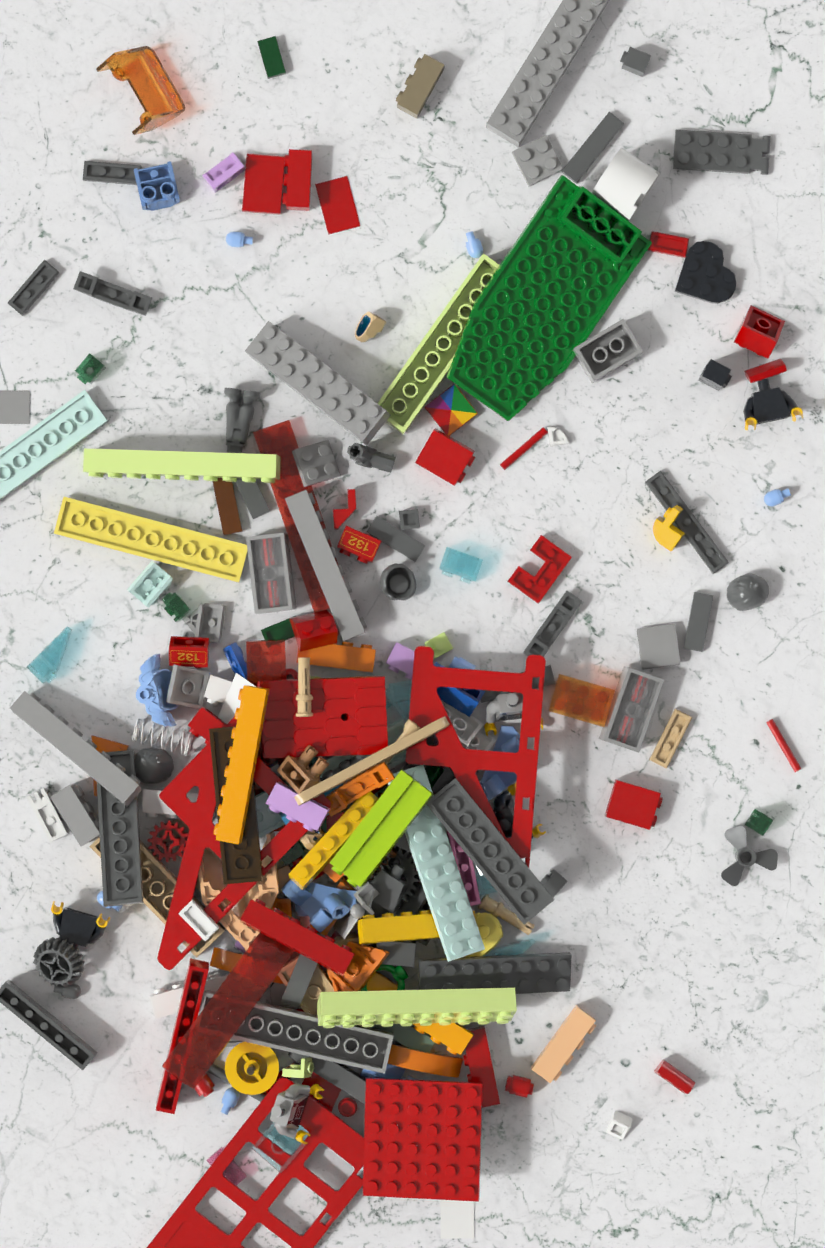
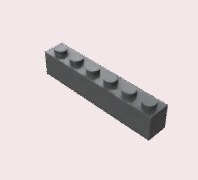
(46, 1025)

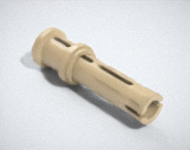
(304, 697)
(498, 910)

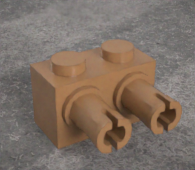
(297, 770)

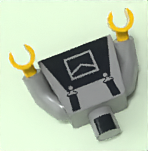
(504, 708)
(290, 1109)

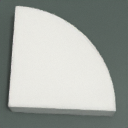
(556, 437)

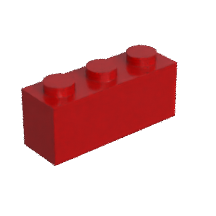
(298, 180)

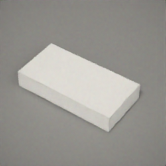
(199, 920)

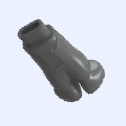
(238, 418)

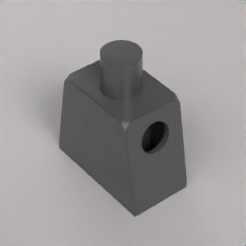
(390, 887)

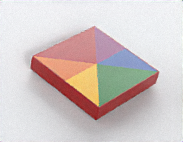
(451, 410)

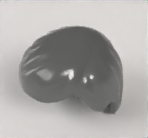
(398, 582)
(747, 592)
(153, 765)

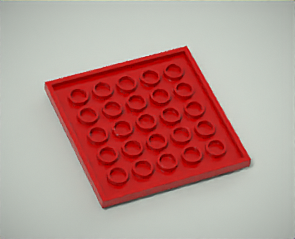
(422, 1139)

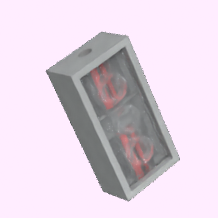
(271, 573)
(631, 709)

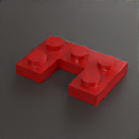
(538, 585)

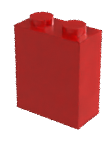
(445, 457)
(633, 805)

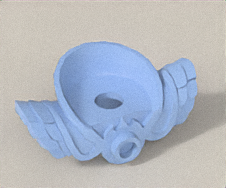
(154, 691)

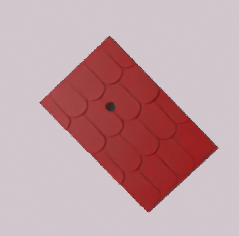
(345, 719)

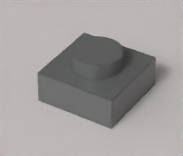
(409, 519)

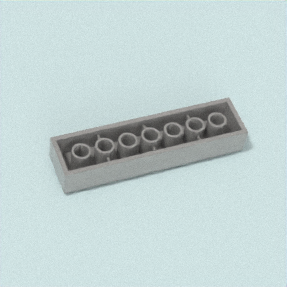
(317, 383)

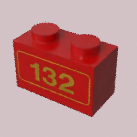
(358, 544)
(189, 651)

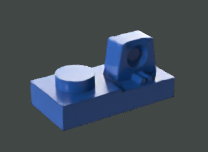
(236, 660)

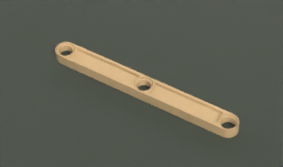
(371, 761)

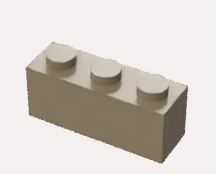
(419, 85)

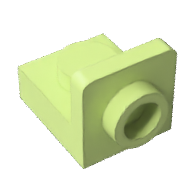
(439, 644)
(300, 1071)

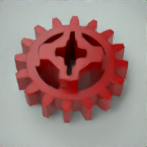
(160, 840)

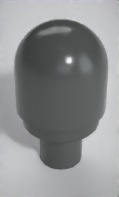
(72, 991)

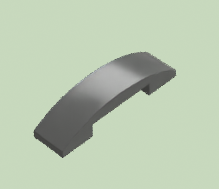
(112, 293)
(553, 625)
(299, 980)

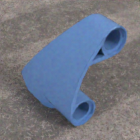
(496, 781)
(321, 902)

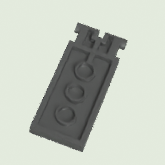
(720, 152)

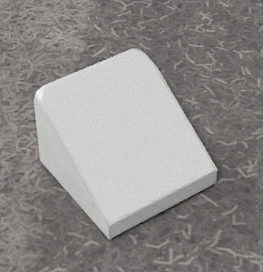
(619, 1125)

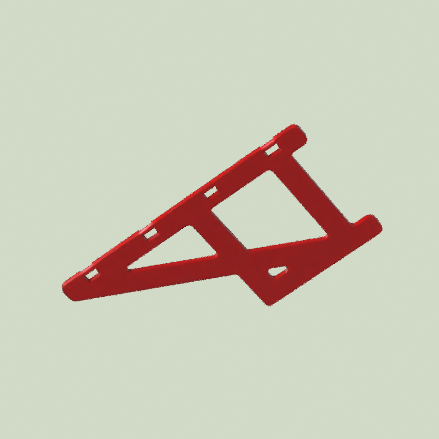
(428, 707)
(199, 818)

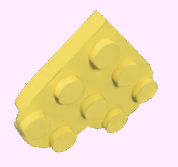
(490, 932)

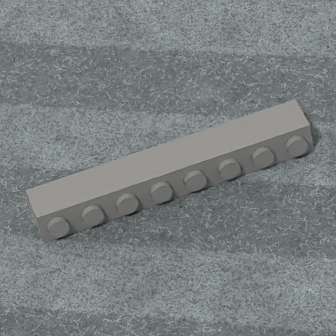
(325, 566)
(74, 747)

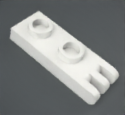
(47, 815)

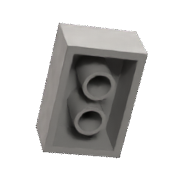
(607, 351)
(77, 813)

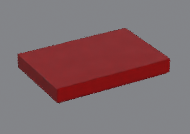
(263, 184)

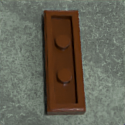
(227, 507)

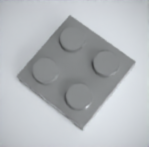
(537, 160)
(316, 463)
(187, 687)

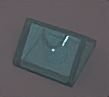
(288, 1144)

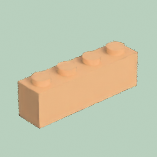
(563, 1044)

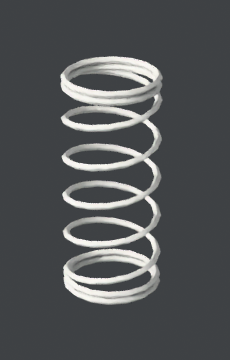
(140, 724)

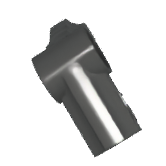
(370, 457)

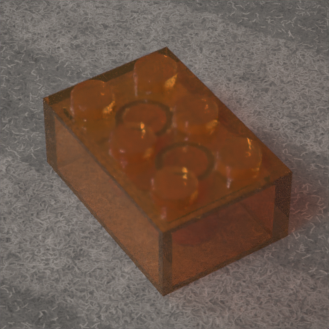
(581, 700)

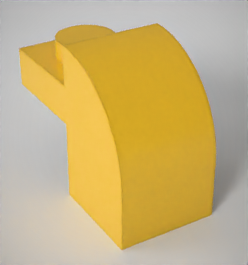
(665, 531)

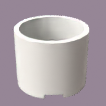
(625, 183)

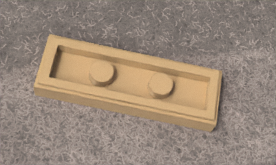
(670, 738)

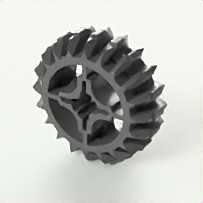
(58, 962)

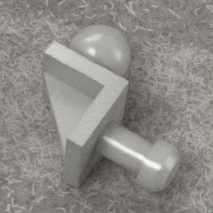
(365, 897)

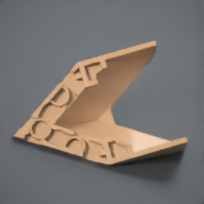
(212, 884)

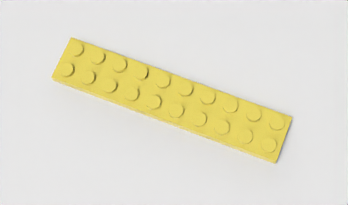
(151, 539)

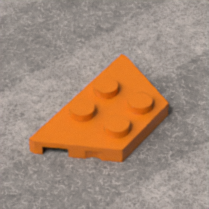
(361, 968)

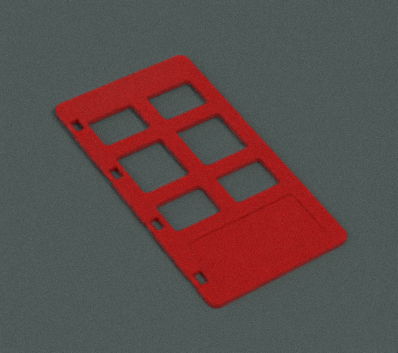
(192, 1230)

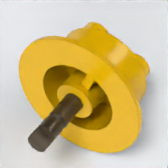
(251, 1068)

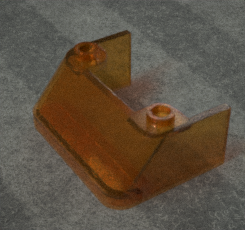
(150, 84)

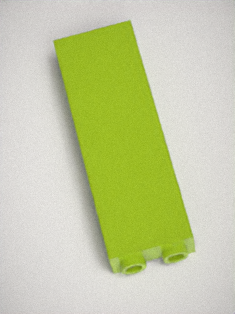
(381, 829)

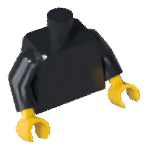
(769, 405)
(504, 813)
(77, 925)

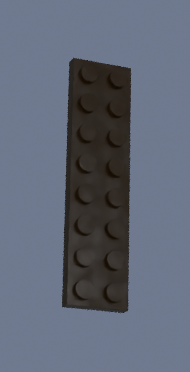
(239, 861)

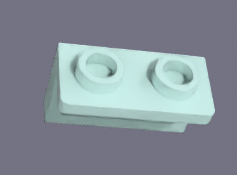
(150, 584)

